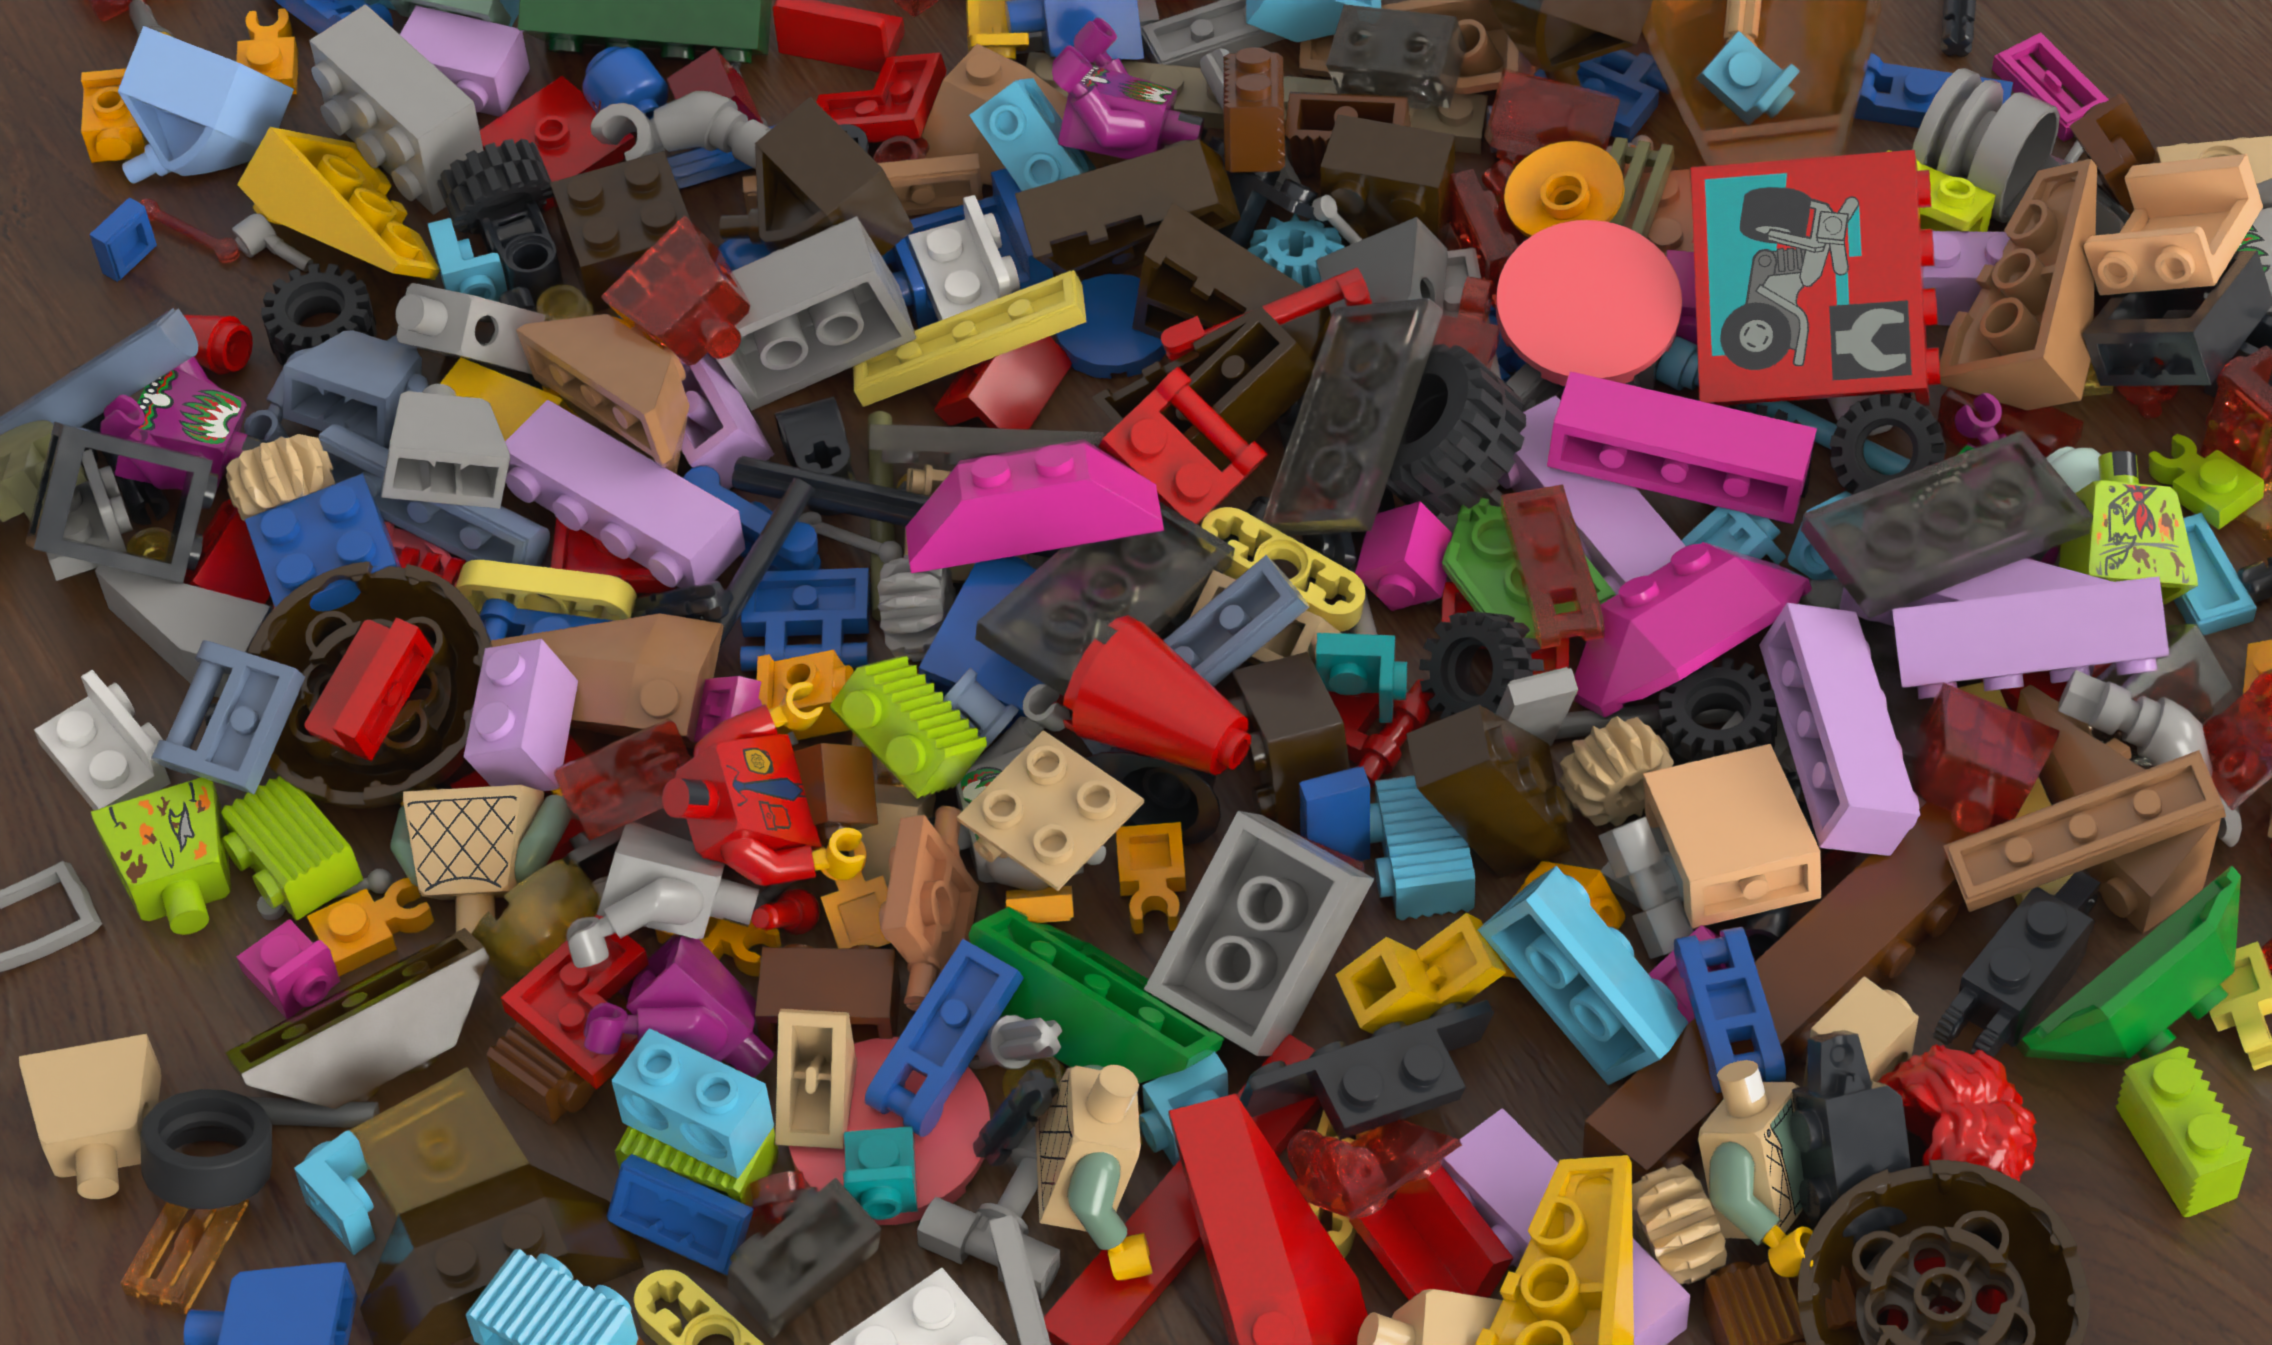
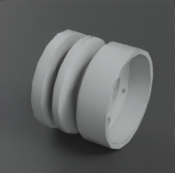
(1983, 141)

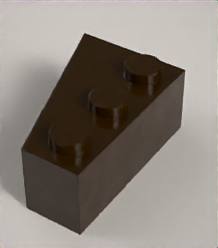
(1111, 214)
(1206, 275)
(1241, 370)
(1493, 787)

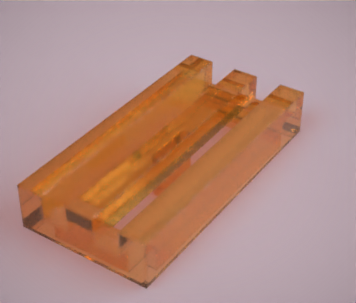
(162, 1290)

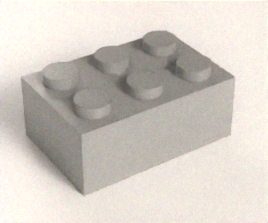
(393, 104)
(815, 314)
(1258, 933)

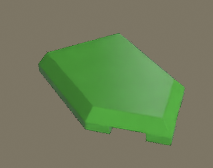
(1485, 568)

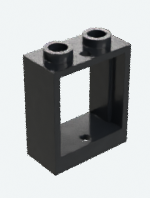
(2193, 349)
(58, 487)

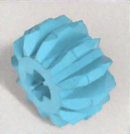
(1295, 247)

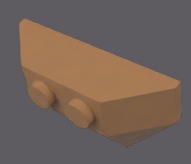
(613, 381)

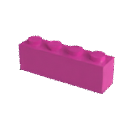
(1681, 447)

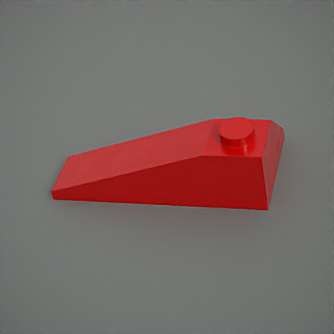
(1263, 1243)

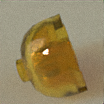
(537, 918)

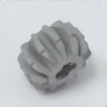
(913, 606)

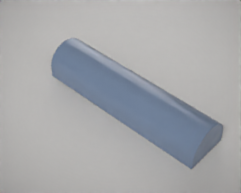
(115, 372)
(459, 529)
(1233, 626)

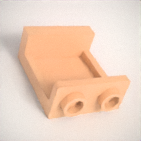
(2181, 227)
(1734, 835)

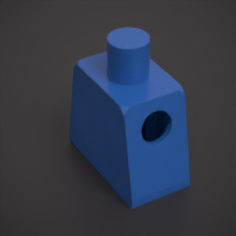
(1063, 19)
(280, 1308)

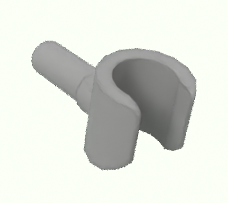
(257, 233)

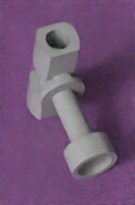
(1655, 882)
(960, 1233)

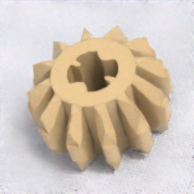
(278, 474)
(1608, 770)
(1677, 1224)

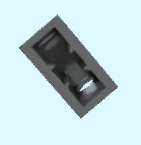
(1395, 264)

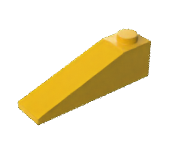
(336, 198)
(1577, 1265)

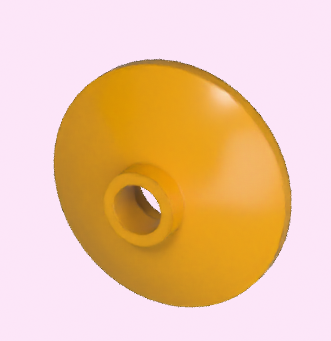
(1562, 175)

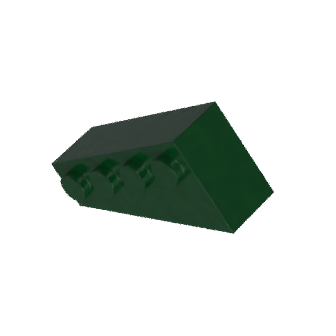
(673, 26)

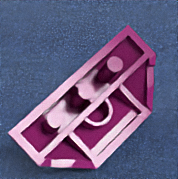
(1030, 505)
(1679, 622)

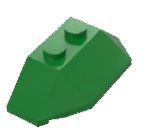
(2149, 986)
(1093, 999)

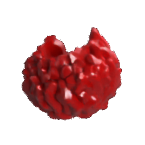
(1965, 1110)

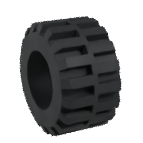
(1456, 434)

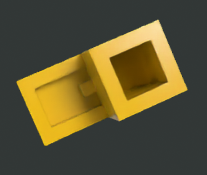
(1410, 984)

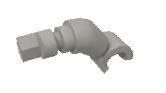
(685, 123)
(2158, 729)

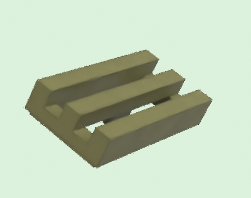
(1639, 158)

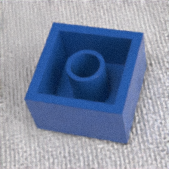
(318, 535)

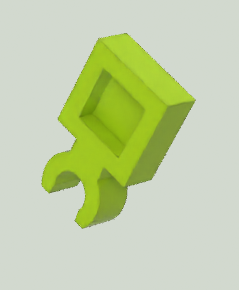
(2207, 485)

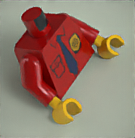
(750, 801)

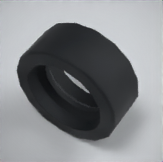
(213, 1180)

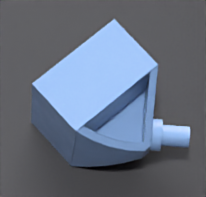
(196, 107)

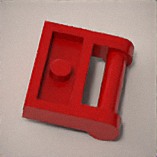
(1164, 456)

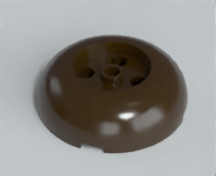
(428, 734)
(1989, 1238)

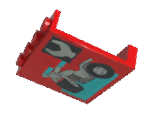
(1813, 279)

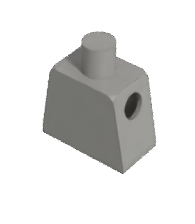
(446, 324)
(446, 450)

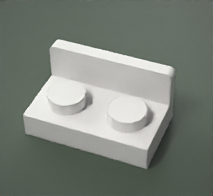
(963, 262)
(104, 746)

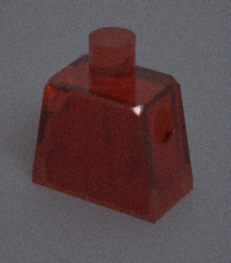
(683, 296)
(1979, 758)

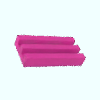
(2028, 77)

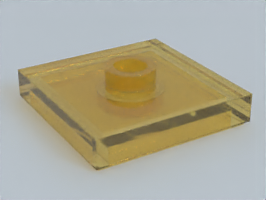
(437, 1143)

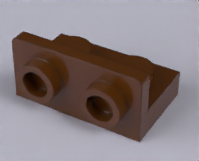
(2114, 143)

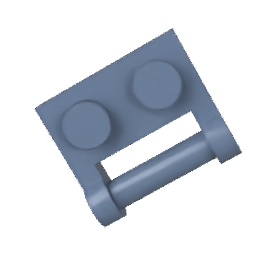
(243, 723)

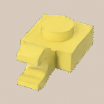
(2248, 1004)

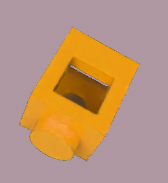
(106, 121)
(820, 669)

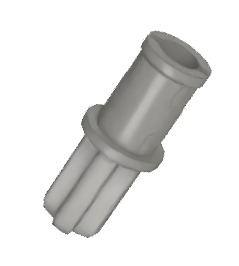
(1016, 1041)

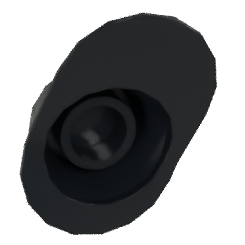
(1168, 791)

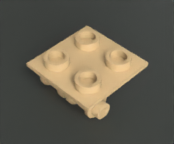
(1048, 811)

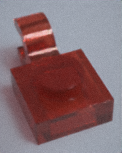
(1471, 326)

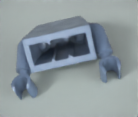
(342, 382)

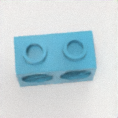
(1026, 134)
(693, 1103)

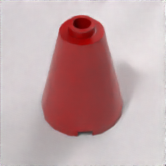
(1153, 703)

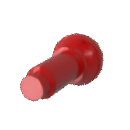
(794, 912)

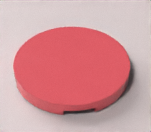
(1588, 301)
(942, 1157)

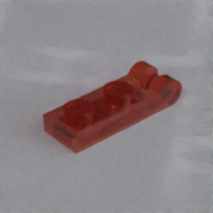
(1552, 565)

